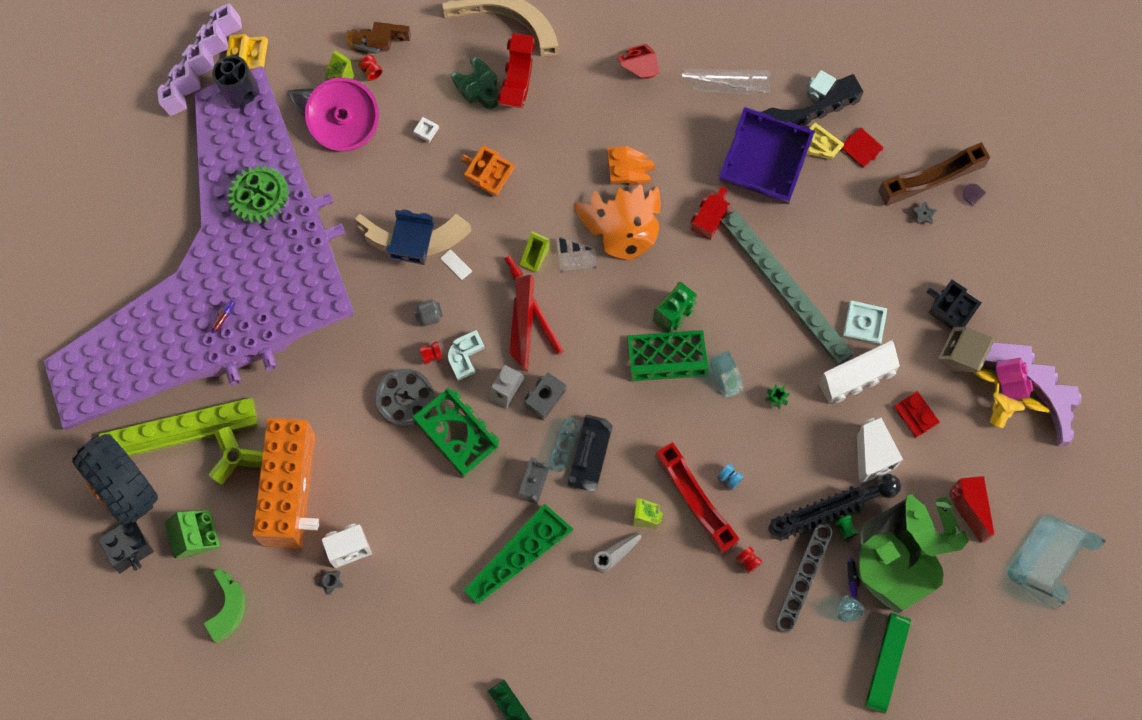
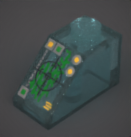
(727, 373)

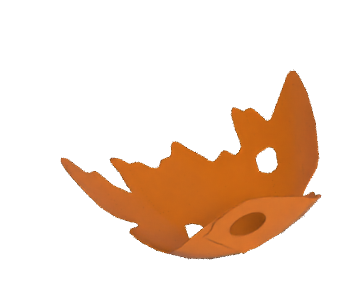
(620, 218)

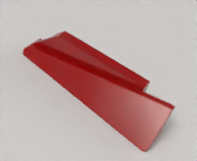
(522, 320)

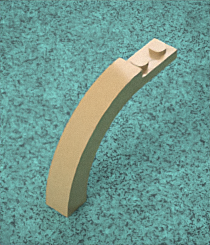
(515, 9)

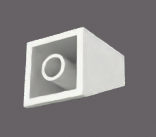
(876, 451)

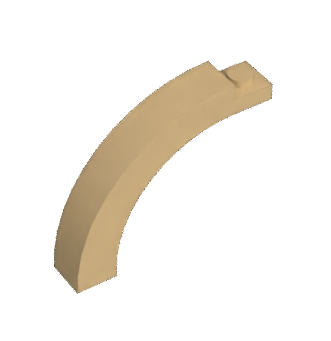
(441, 239)

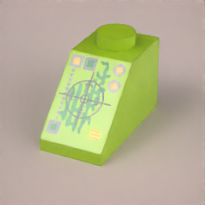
(339, 67)
(647, 514)

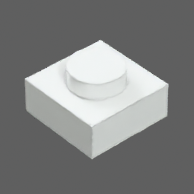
(426, 129)

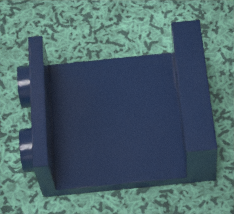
(410, 237)

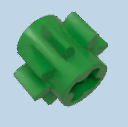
(774, 400)

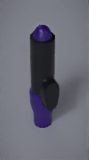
(853, 578)

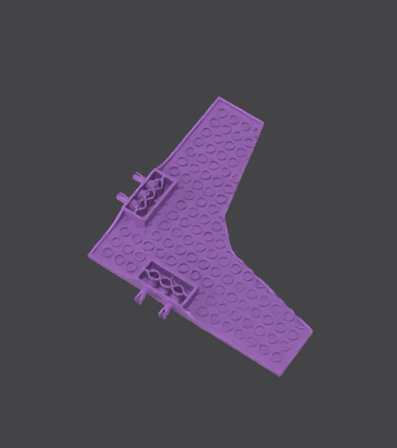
(273, 271)

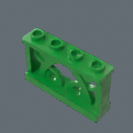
(429, 427)

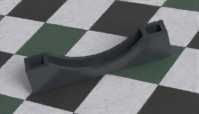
(845, 92)

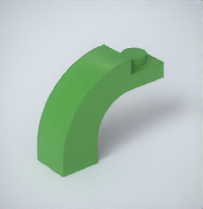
(233, 611)

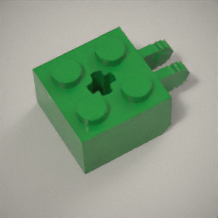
(675, 308)

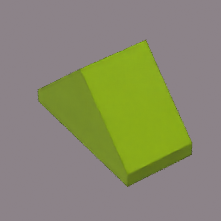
(535, 252)

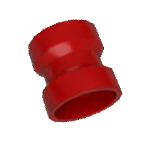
(371, 69)
(431, 353)
(749, 560)

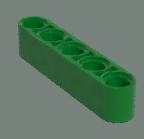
(888, 663)

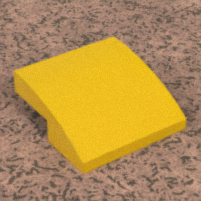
(249, 48)

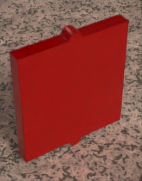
(862, 147)

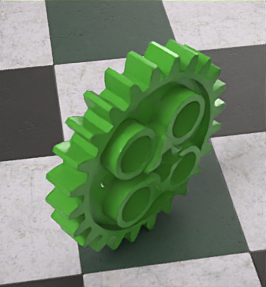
(250, 207)

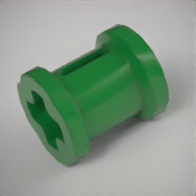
(846, 527)

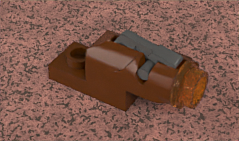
(379, 38)

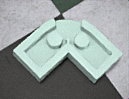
(459, 353)

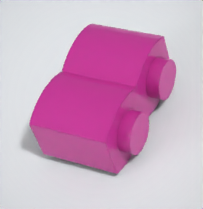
(1014, 379)

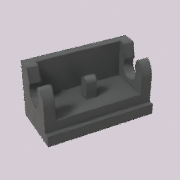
(533, 481)

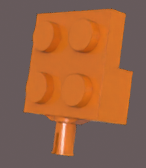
(488, 170)

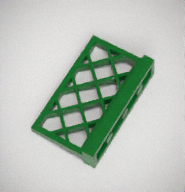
(672, 369)

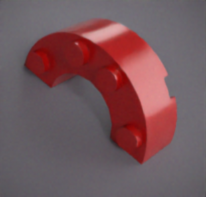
(518, 71)

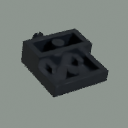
(953, 305)
(126, 546)

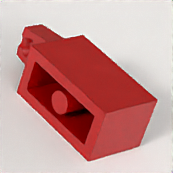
(711, 214)

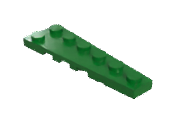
(529, 544)

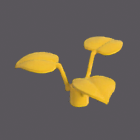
(1006, 406)

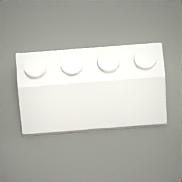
(859, 372)

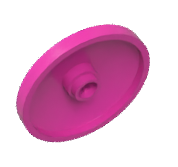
(342, 114)

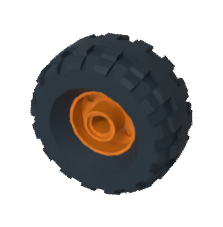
(115, 479)

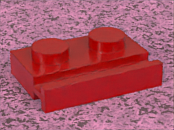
(916, 414)

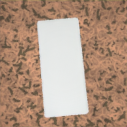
(456, 264)

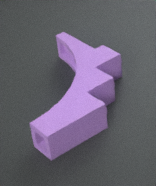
(1057, 398)

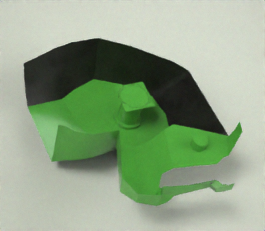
(901, 552)

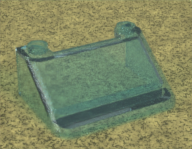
(1048, 556)

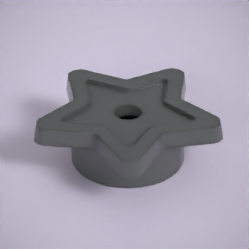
(929, 213)
(330, 576)

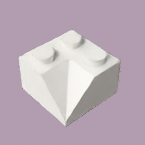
(346, 545)

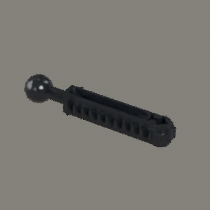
(833, 507)

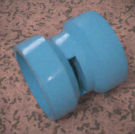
(733, 480)

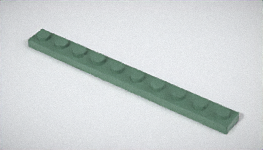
(787, 288)

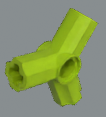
(229, 444)

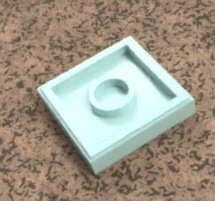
(865, 322)

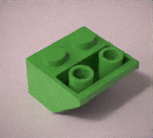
(192, 533)

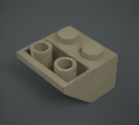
(965, 350)

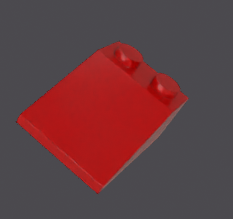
(973, 505)

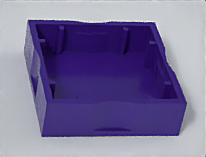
(766, 155)

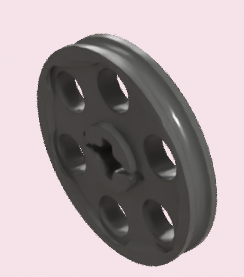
(400, 390)

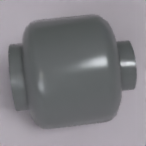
(428, 312)

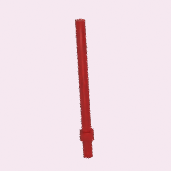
(516, 272)

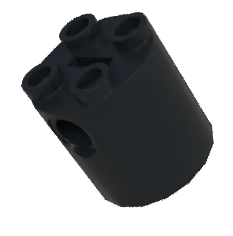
(235, 80)

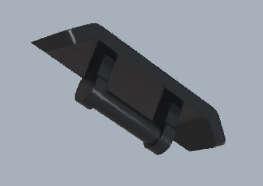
(590, 453)

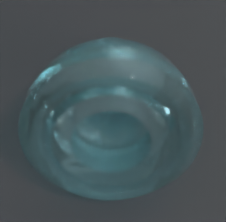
(849, 609)

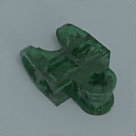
(478, 85)

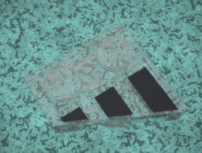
(575, 256)

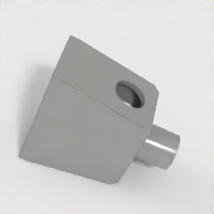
(507, 385)

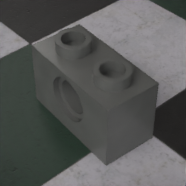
(540, 406)

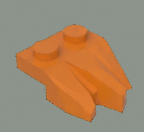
(628, 166)

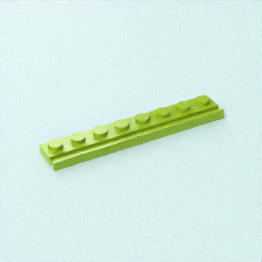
(185, 427)

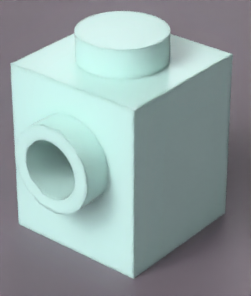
(820, 86)

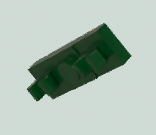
(508, 702)

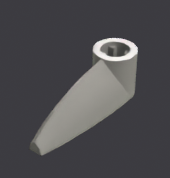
(615, 553)

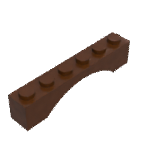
(908, 185)

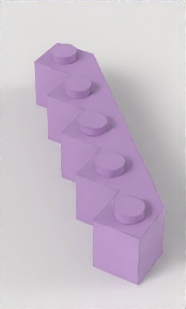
(198, 58)

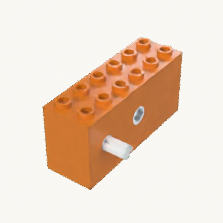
(285, 484)

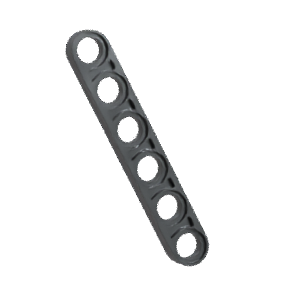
(807, 579)

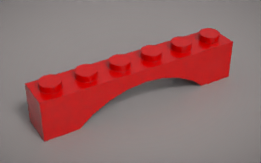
(682, 478)

